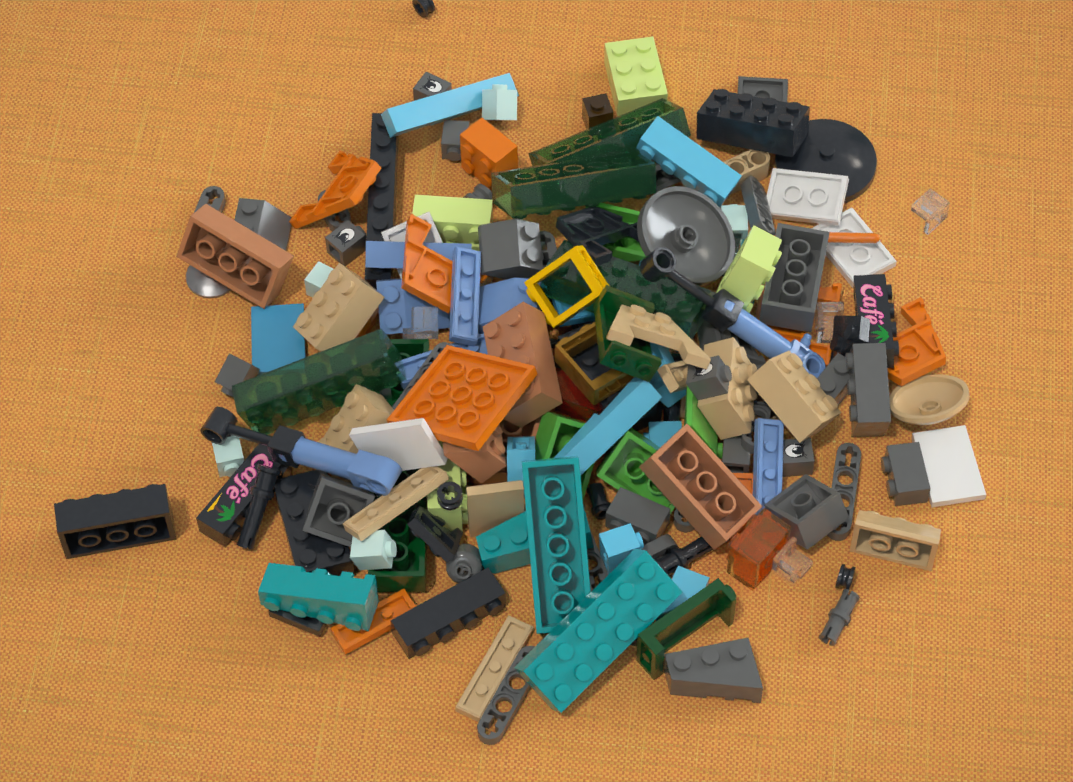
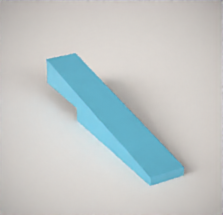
(440, 106)
(605, 429)

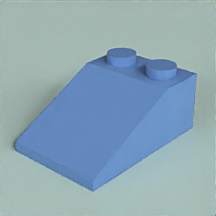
(501, 297)
(397, 306)

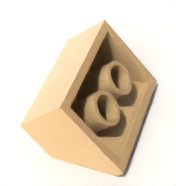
(895, 540)

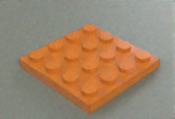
(465, 395)

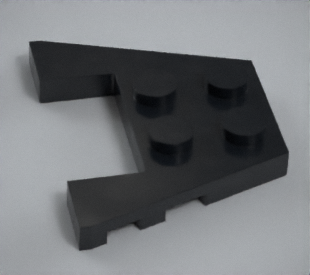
(595, 228)

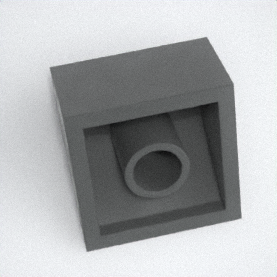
(264, 220)
(510, 249)
(332, 505)
(809, 509)

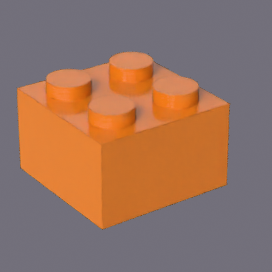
(486, 151)

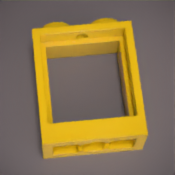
(588, 271)

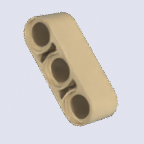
(748, 164)

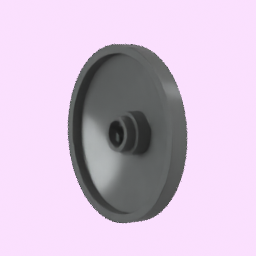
(691, 229)

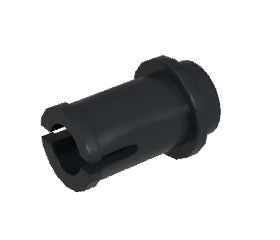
(598, 500)

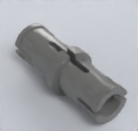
(839, 617)

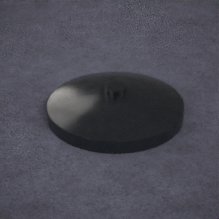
(835, 150)

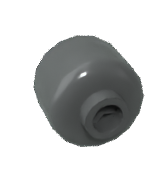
(465, 563)

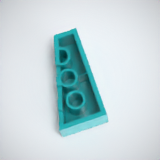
(508, 544)
(320, 595)

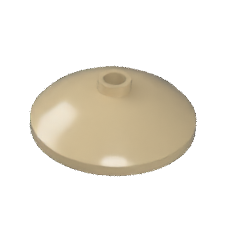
(929, 399)

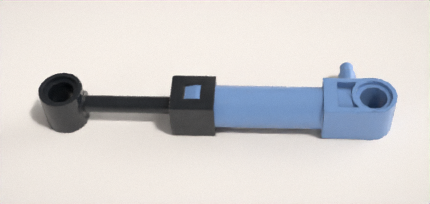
(727, 312)
(292, 449)

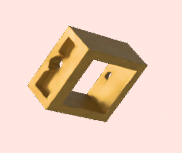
(601, 386)

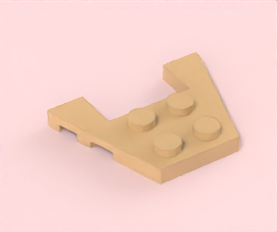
(657, 329)

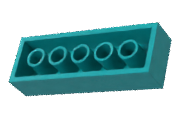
(555, 538)
(598, 630)

